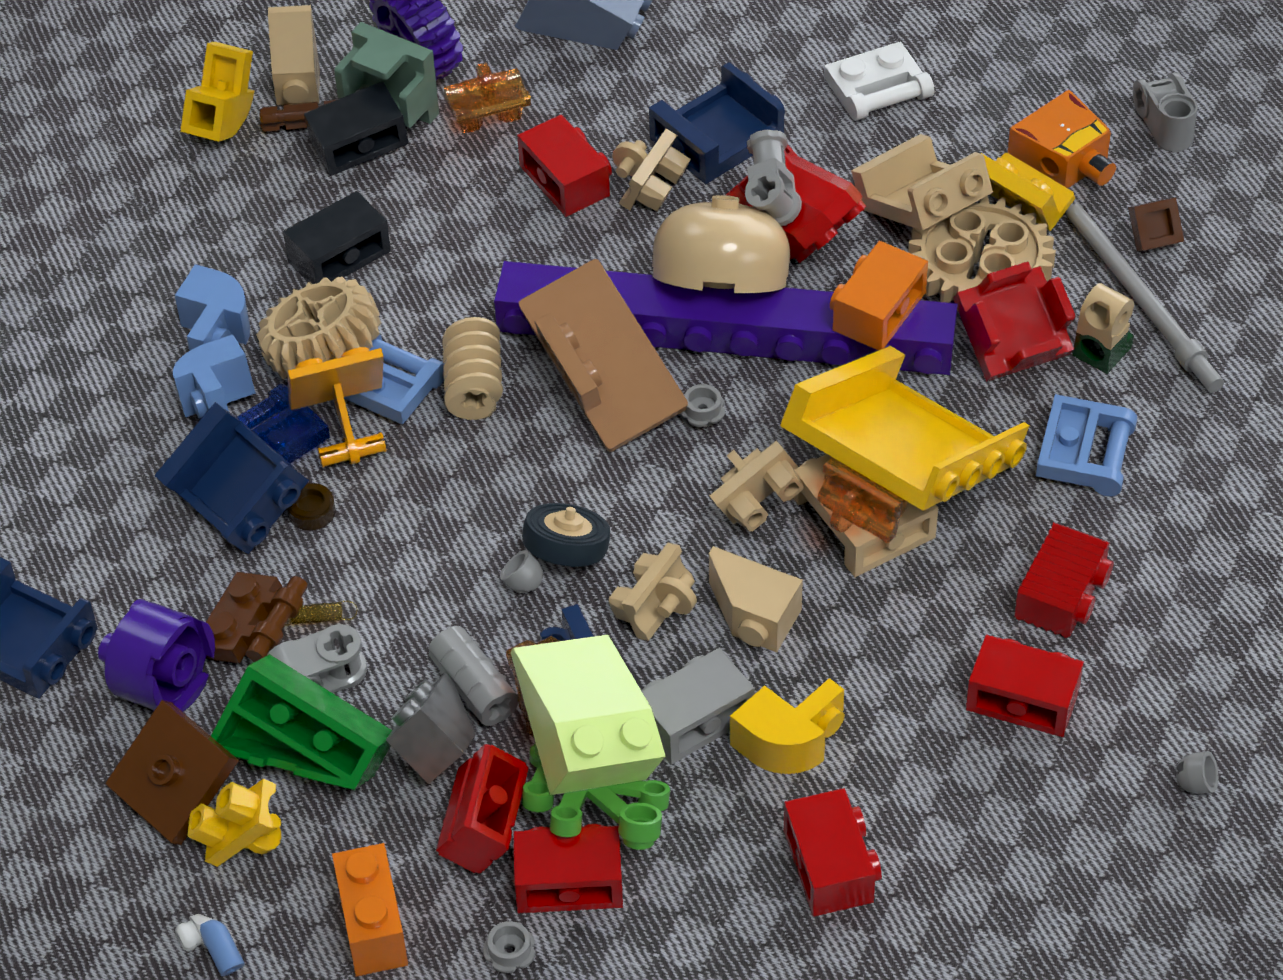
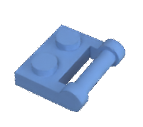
(400, 391)
(1070, 442)

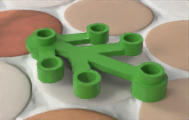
(637, 822)

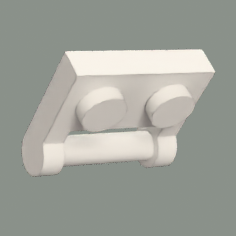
(877, 80)

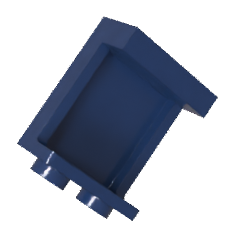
(719, 123)
(232, 478)
(38, 634)

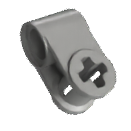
(1167, 111)
(321, 662)

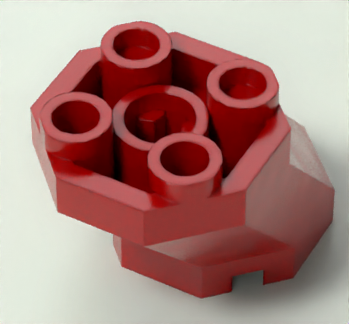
(825, 207)

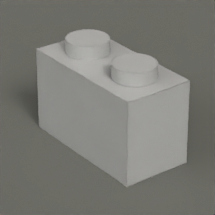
(697, 703)

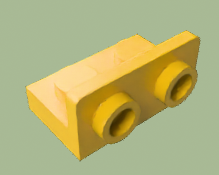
(1029, 187)

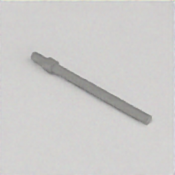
(1187, 351)

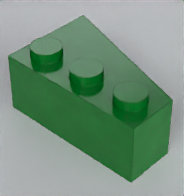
(300, 727)

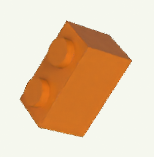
(879, 295)
(370, 909)

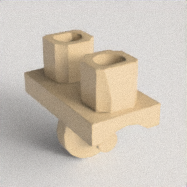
(644, 186)
(755, 480)
(660, 589)

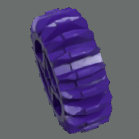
(423, 24)

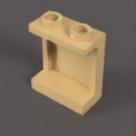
(918, 189)
(863, 548)

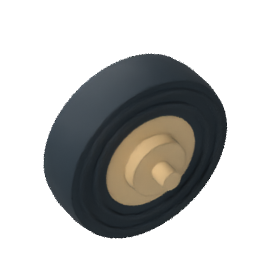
(566, 534)

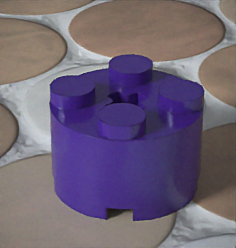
(157, 656)

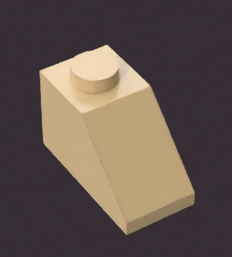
(293, 54)
(754, 598)

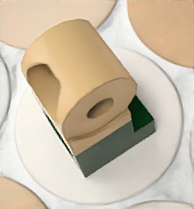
(1106, 321)

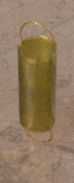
(320, 613)

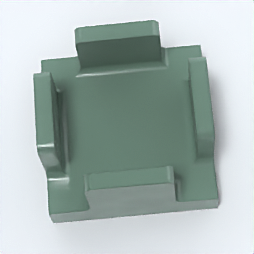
(400, 64)

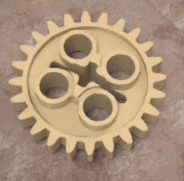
(958, 242)

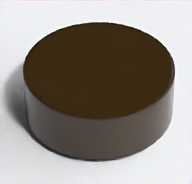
(313, 508)

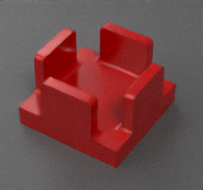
(1016, 320)

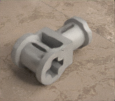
(769, 181)

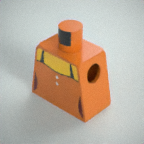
(1064, 142)

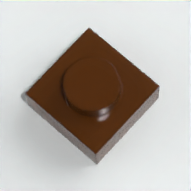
(1156, 224)

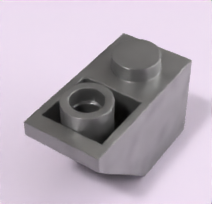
(432, 728)

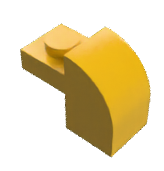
(223, 98)
(784, 736)

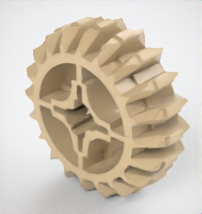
(318, 323)

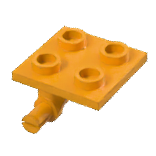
(333, 380)

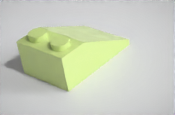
(586, 714)

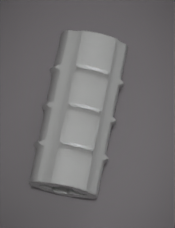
(474, 675)

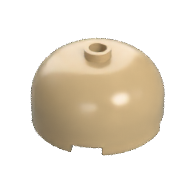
(721, 248)

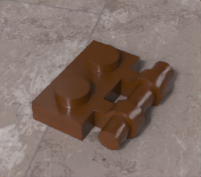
(253, 615)

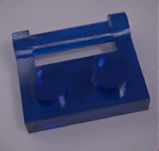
(288, 432)

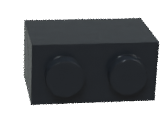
(356, 128)
(337, 239)

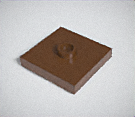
(171, 771)

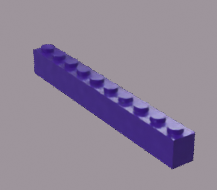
(765, 324)

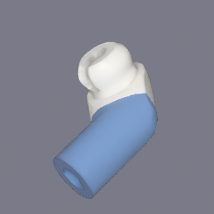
(214, 937)

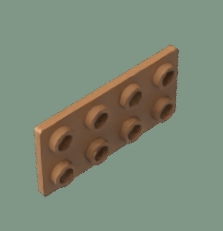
(603, 355)

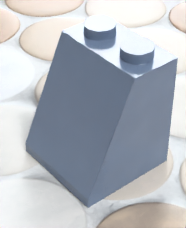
(584, 21)

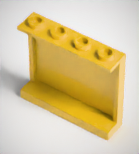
(897, 433)

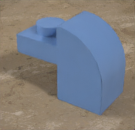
(212, 307)
(212, 375)

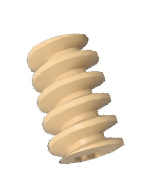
(472, 368)

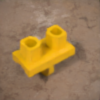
(237, 822)

